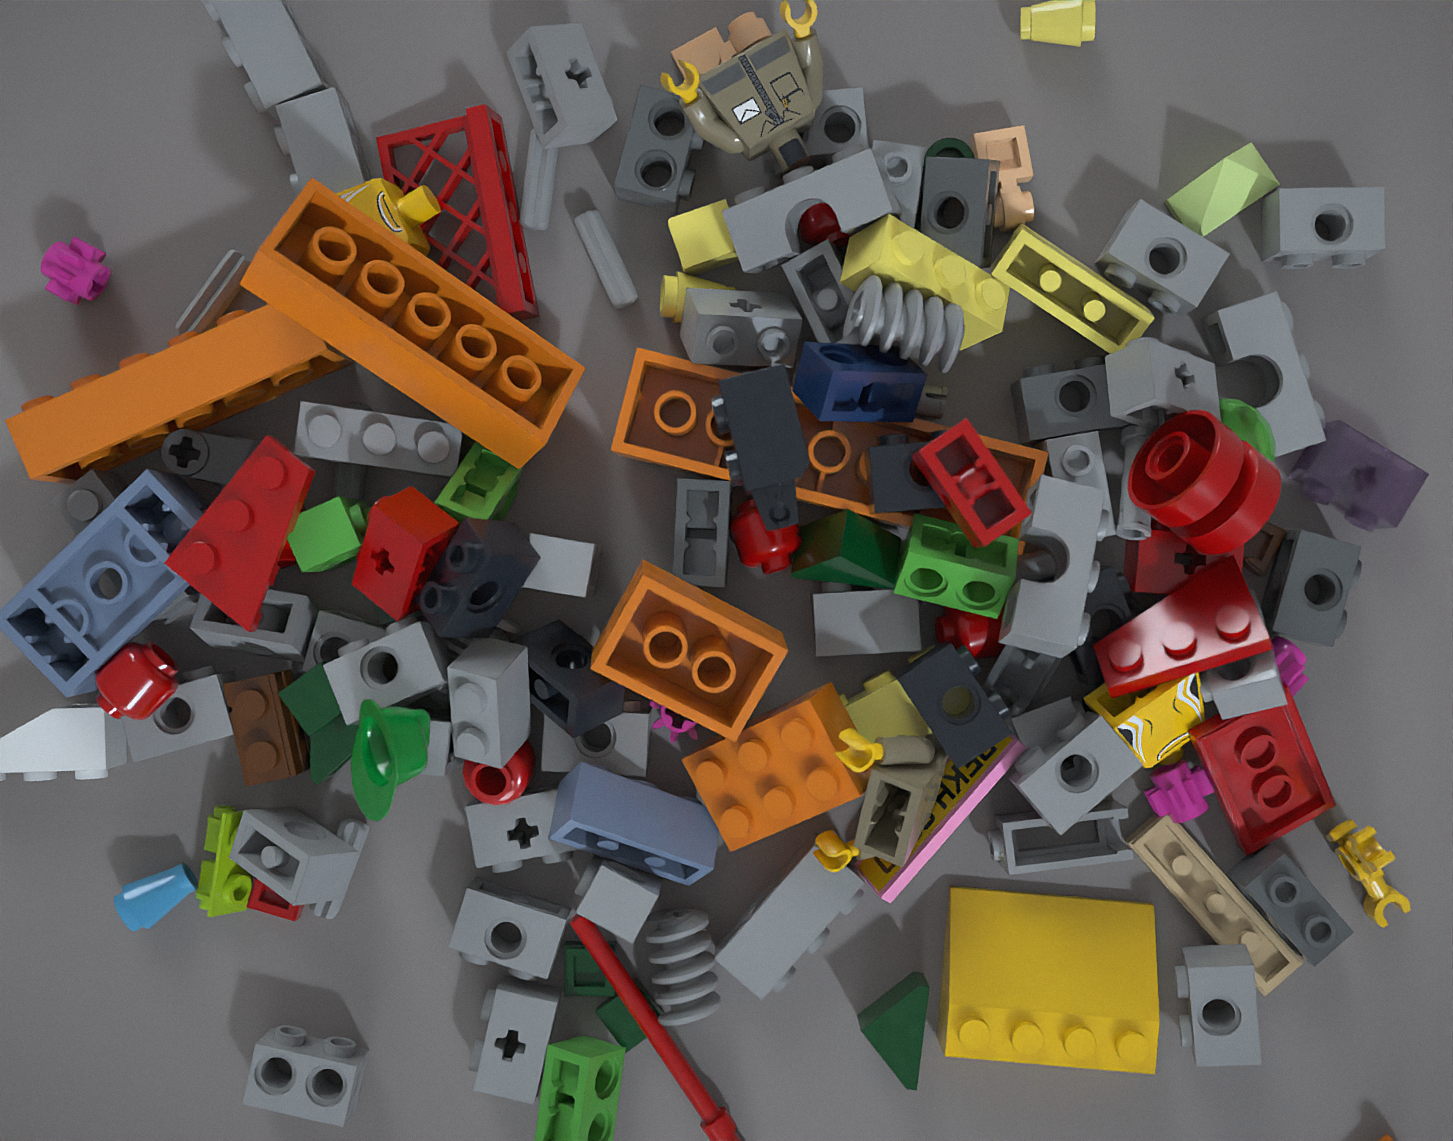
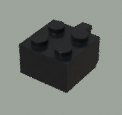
(765, 439)

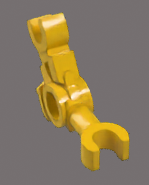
(1363, 860)

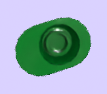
(386, 754)

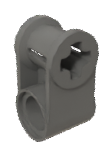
(218, 458)

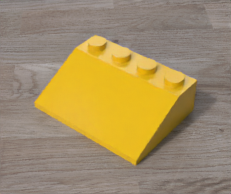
(1049, 980)

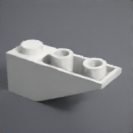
(65, 739)

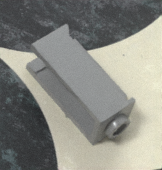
(1105, 849)

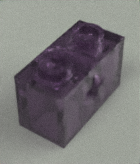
(1385, 478)

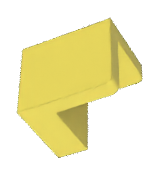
(702, 239)

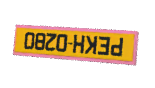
(956, 798)

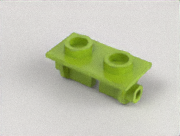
(222, 882)

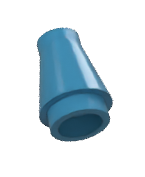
(152, 897)

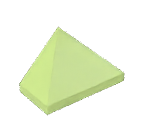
(1222, 191)

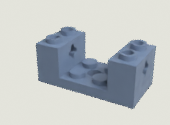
(63, 615)

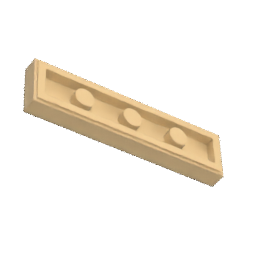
(1212, 898)

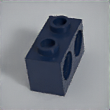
(858, 383)

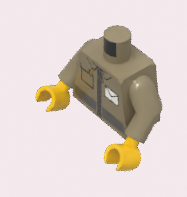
(760, 95)
(896, 800)

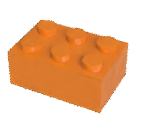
(688, 651)
(777, 768)

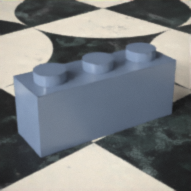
(634, 824)

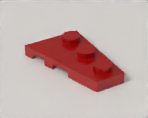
(242, 534)
(1185, 633)

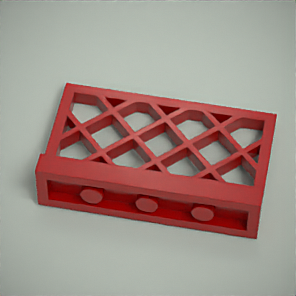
(495, 202)

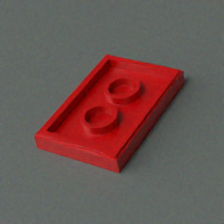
(1262, 772)

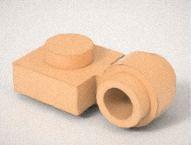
(710, 50)
(1012, 151)

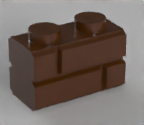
(265, 730)

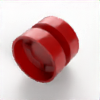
(1204, 482)

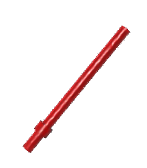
(716, 1120)

